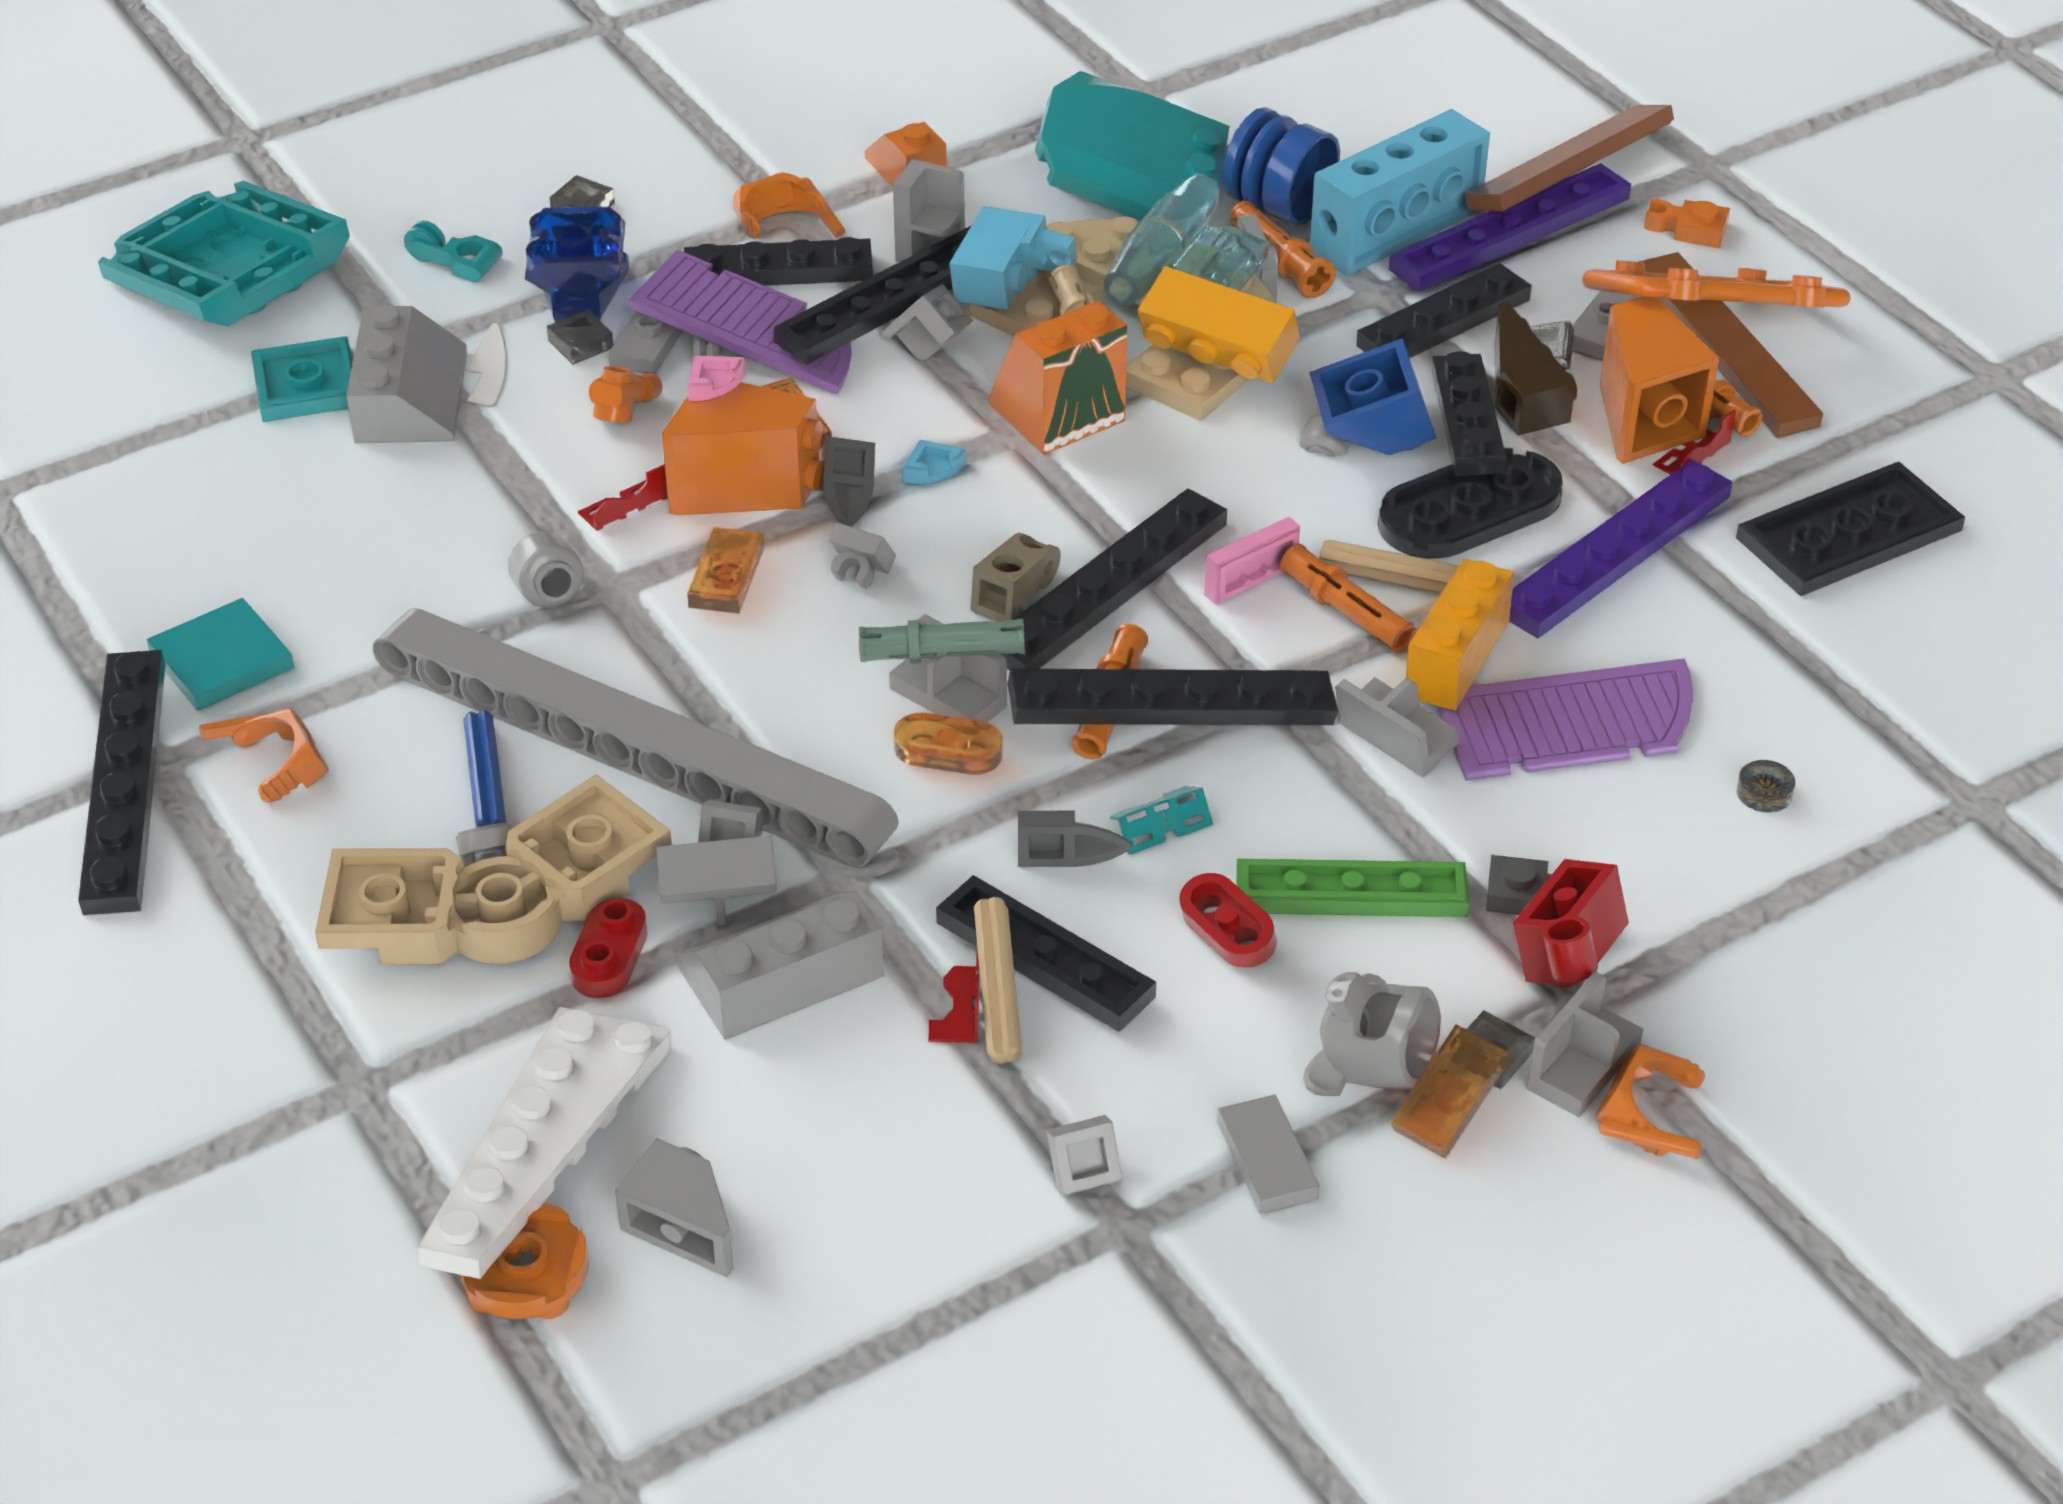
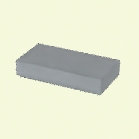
(1268, 1154)

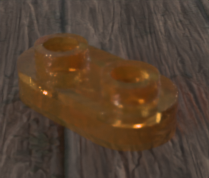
(948, 743)

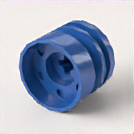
(1276, 162)

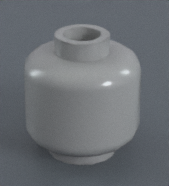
(545, 569)

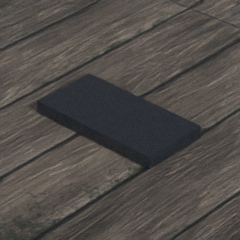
(1849, 528)

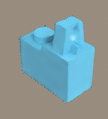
(1005, 253)

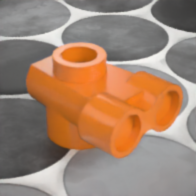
(619, 390)

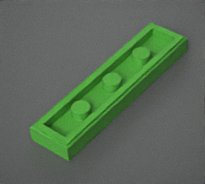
(1355, 887)

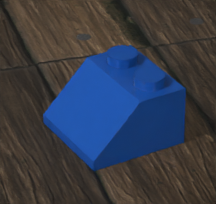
(1374, 400)

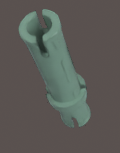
(941, 640)

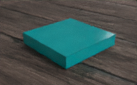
(302, 378)
(221, 653)

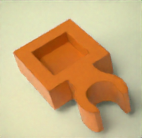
(1693, 222)

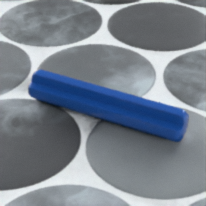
(484, 769)

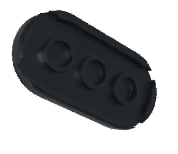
(1452, 513)

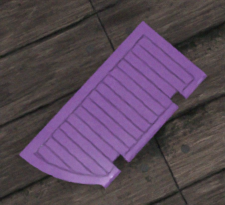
(734, 316)
(1571, 718)

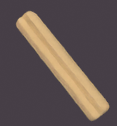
(1388, 566)
(997, 980)

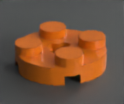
(543, 1286)

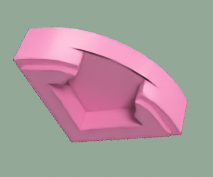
(714, 376)

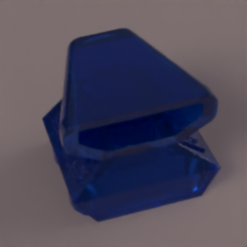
(576, 258)

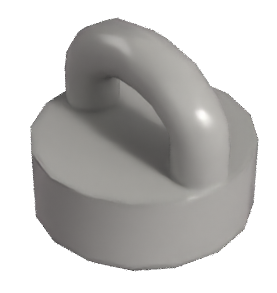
(482, 840)

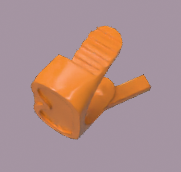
(779, 195)
(302, 766)
(1622, 1118)

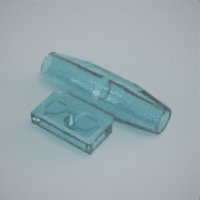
(1178, 237)

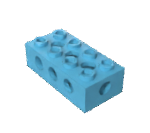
(1397, 191)

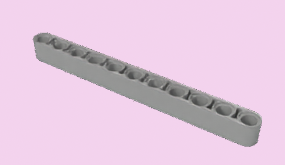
(636, 736)

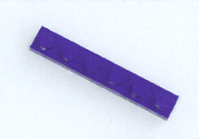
(1502, 232)
(1616, 547)

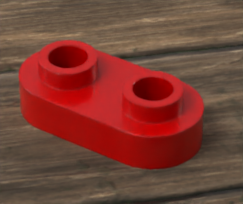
(1232, 923)
(616, 937)

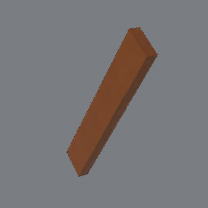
(1568, 158)
(1743, 358)

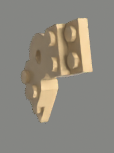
(501, 908)

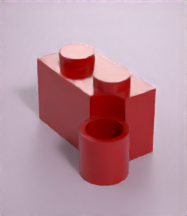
(1571, 923)

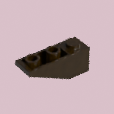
(1529, 381)

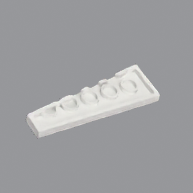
(543, 1125)

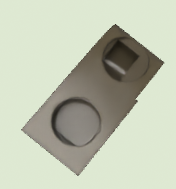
(1012, 576)

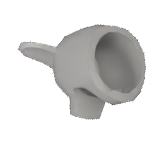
(1374, 1035)

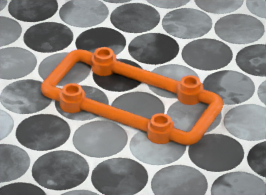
(1686, 284)

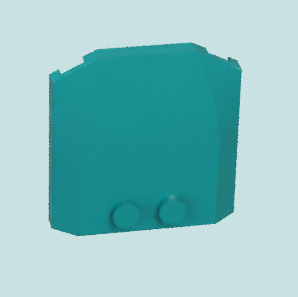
(1124, 144)
(226, 252)

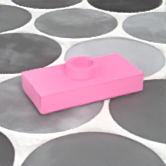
(1249, 560)

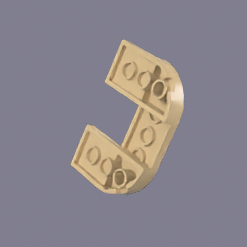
(1157, 373)

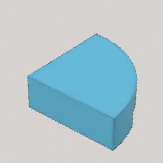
(933, 463)

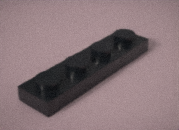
(793, 261)
(1447, 311)
(1468, 414)
(1055, 957)

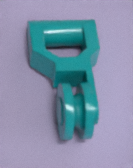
(428, 243)

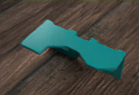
(1174, 816)

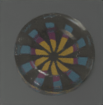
(1765, 786)

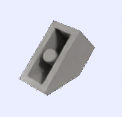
(676, 1206)

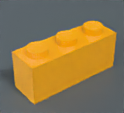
(1218, 325)
(1460, 633)

